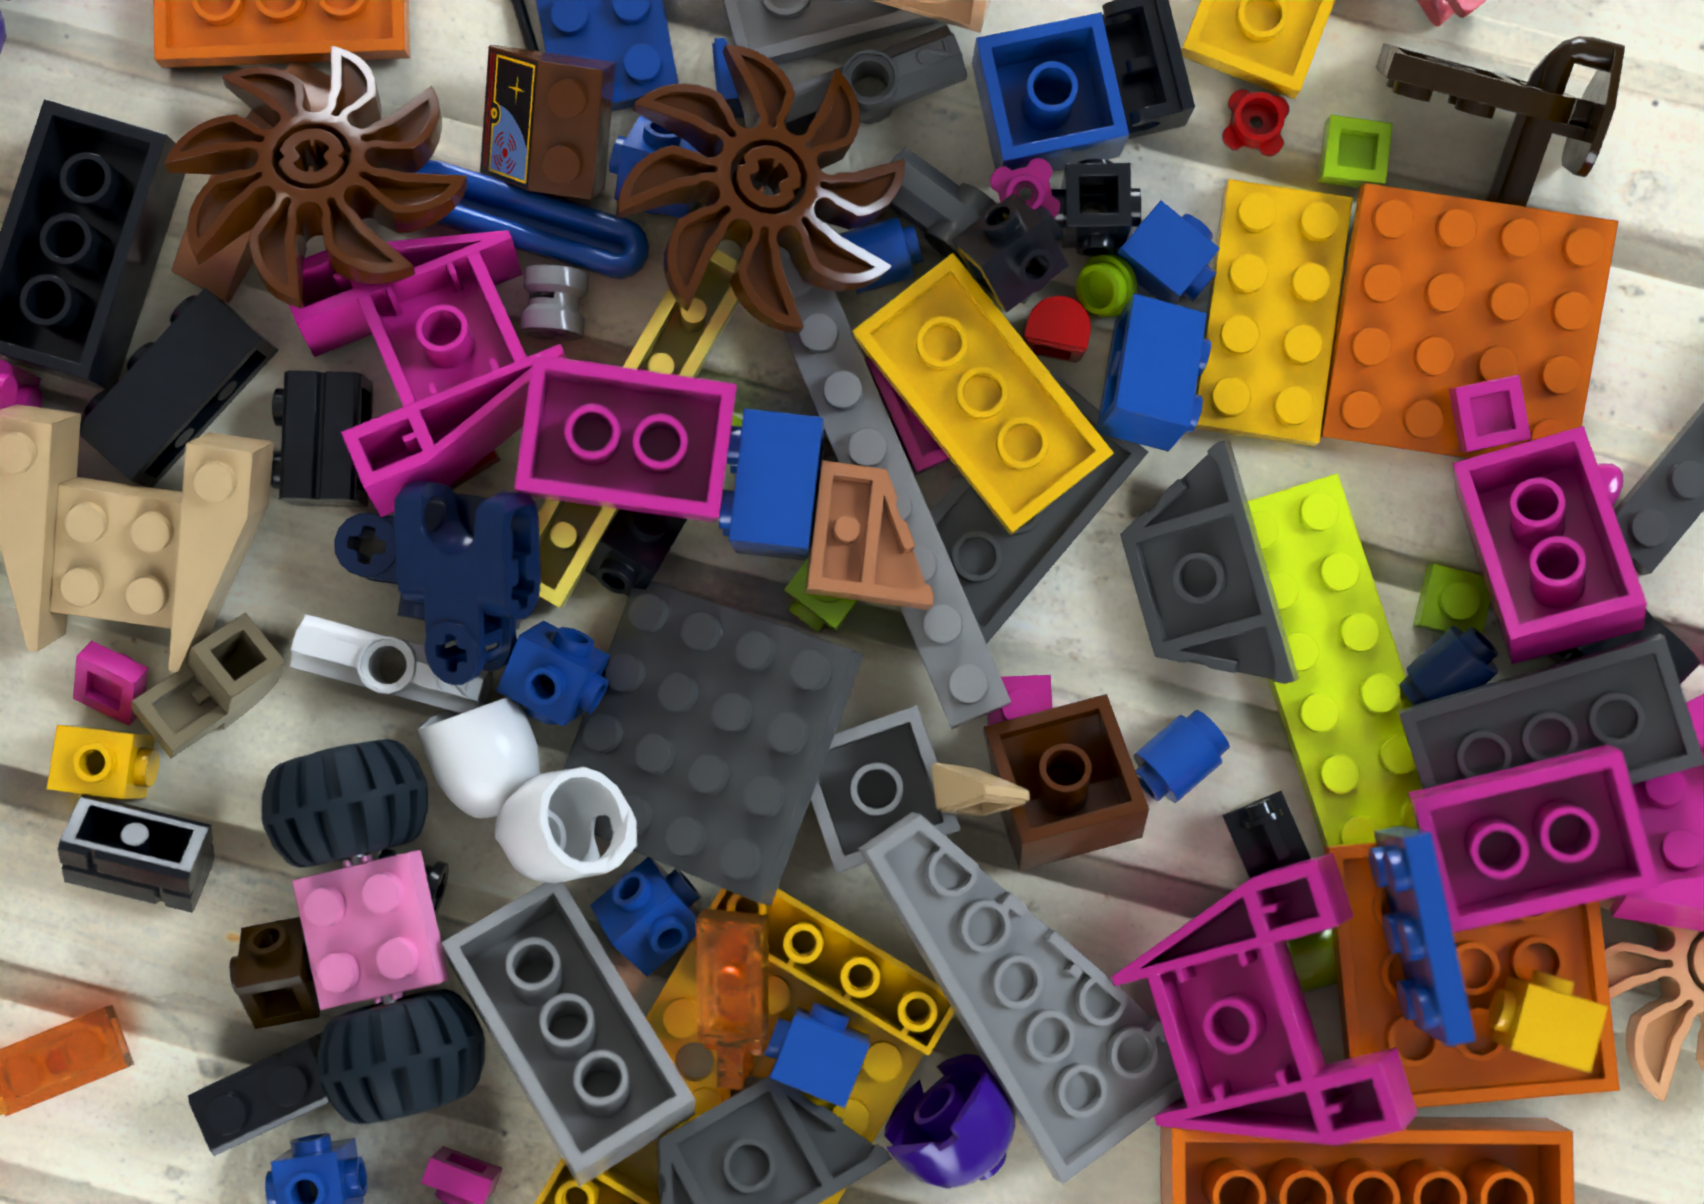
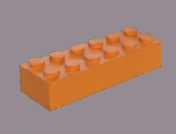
(1423, 1164)

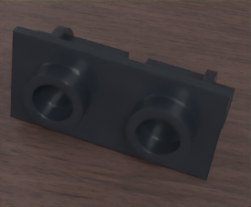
(1266, 835)

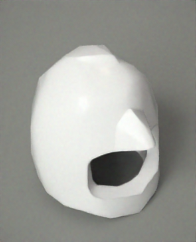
(481, 754)
(552, 825)

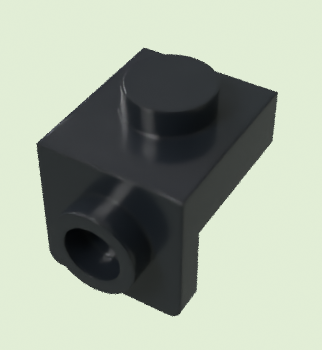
(633, 550)

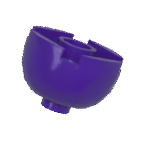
(954, 1128)

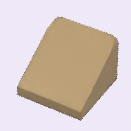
(973, 791)

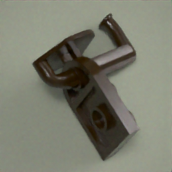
(1538, 105)

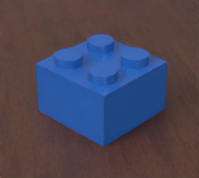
(1050, 94)
(775, 483)

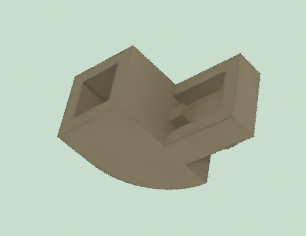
(215, 688)

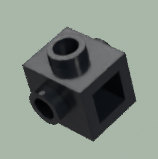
(1101, 187)
(1012, 250)

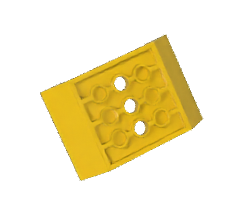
(807, 964)

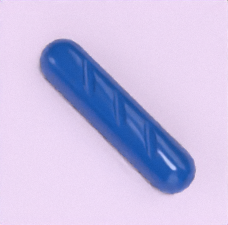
(546, 224)

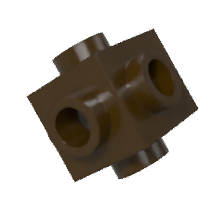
(267, 965)

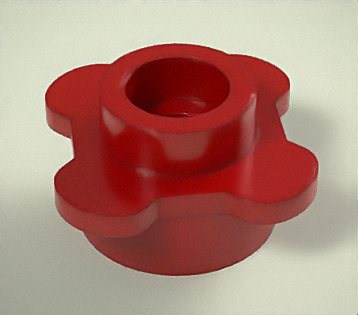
(1268, 109)

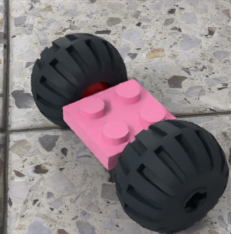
(372, 931)

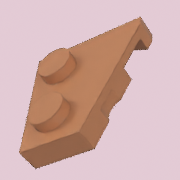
(861, 541)

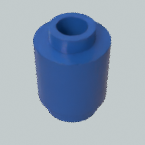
(892, 245)
(1180, 756)

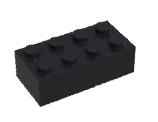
(82, 243)

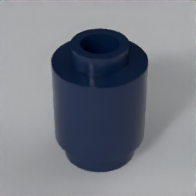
(1450, 666)

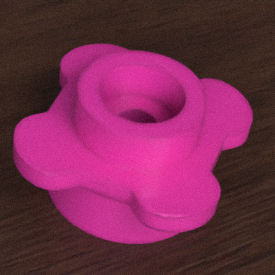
(1033, 177)

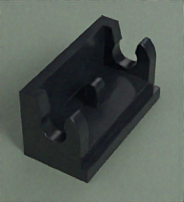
(1148, 65)

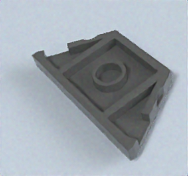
(1207, 576)
(763, 1150)

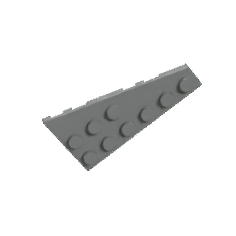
(1044, 1018)

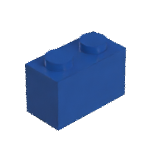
(1154, 373)

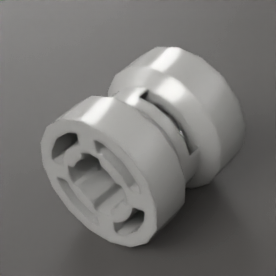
(554, 302)

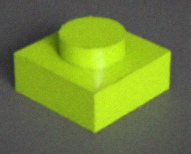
(1355, 151)
(1451, 599)

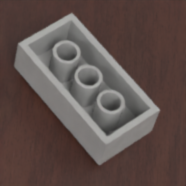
(569, 1030)

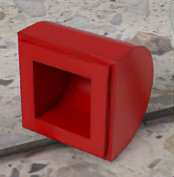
(1058, 329)

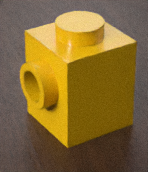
(102, 762)
(1547, 1020)

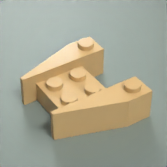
(120, 545)

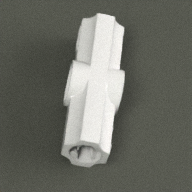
(355, 658)

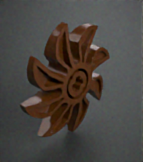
(315, 176)
(746, 215)

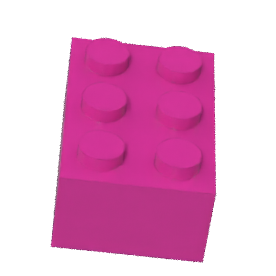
(625, 438)
(1549, 545)
(1536, 837)

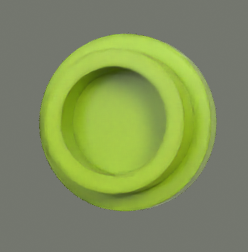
(1106, 285)

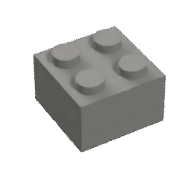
(873, 781)

